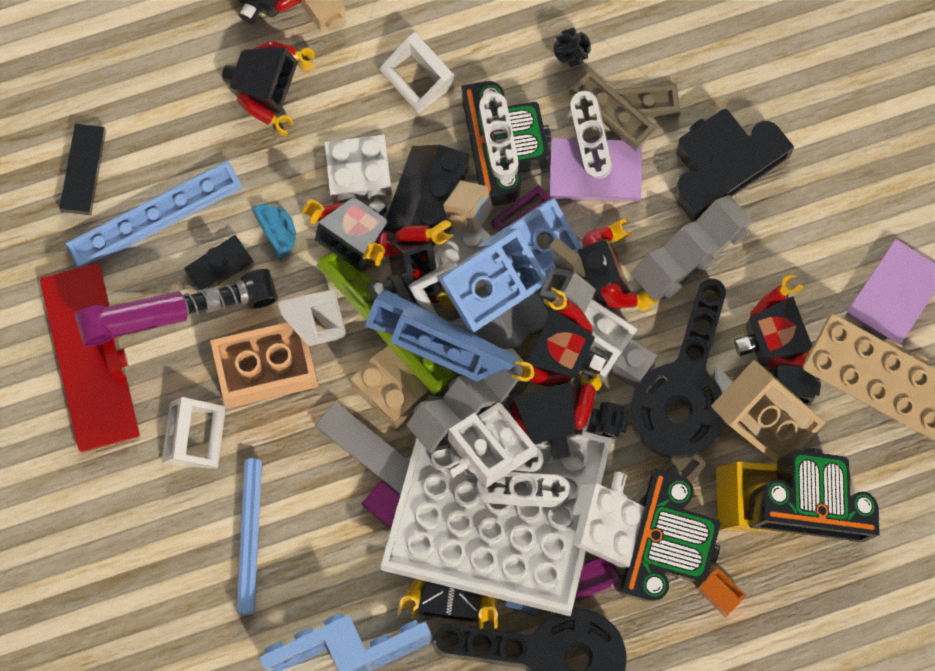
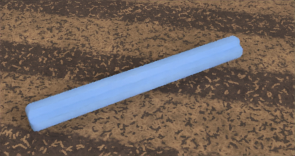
(249, 536)

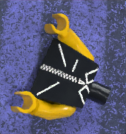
(448, 603)

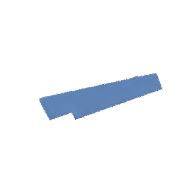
(436, 338)

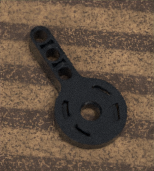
(685, 384)
(543, 649)

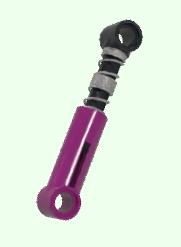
(101, 323)

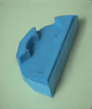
(277, 227)

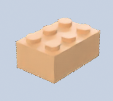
(263, 365)

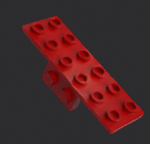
(92, 375)

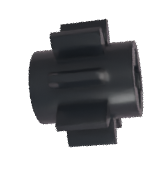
(572, 47)
(609, 420)

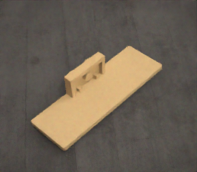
(875, 373)

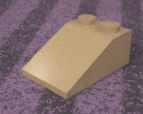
(390, 387)
(767, 413)

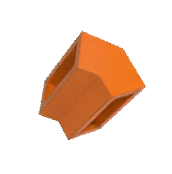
(721, 592)

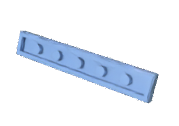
(154, 215)

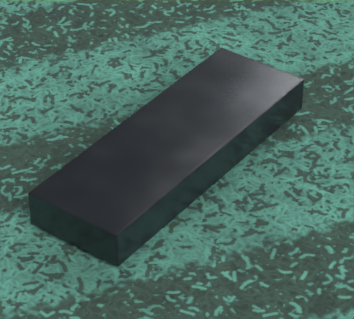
(82, 169)

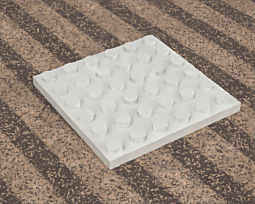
(493, 549)

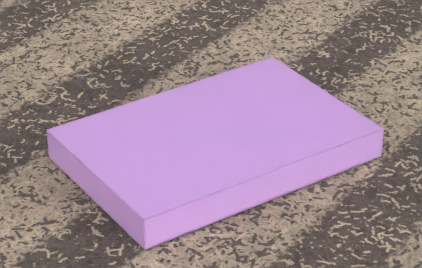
(572, 182)
(895, 293)

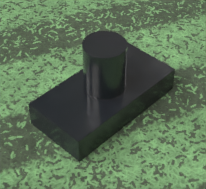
(218, 264)

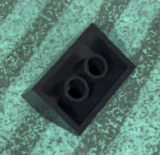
(425, 186)

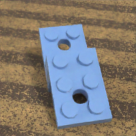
(509, 265)
(345, 646)

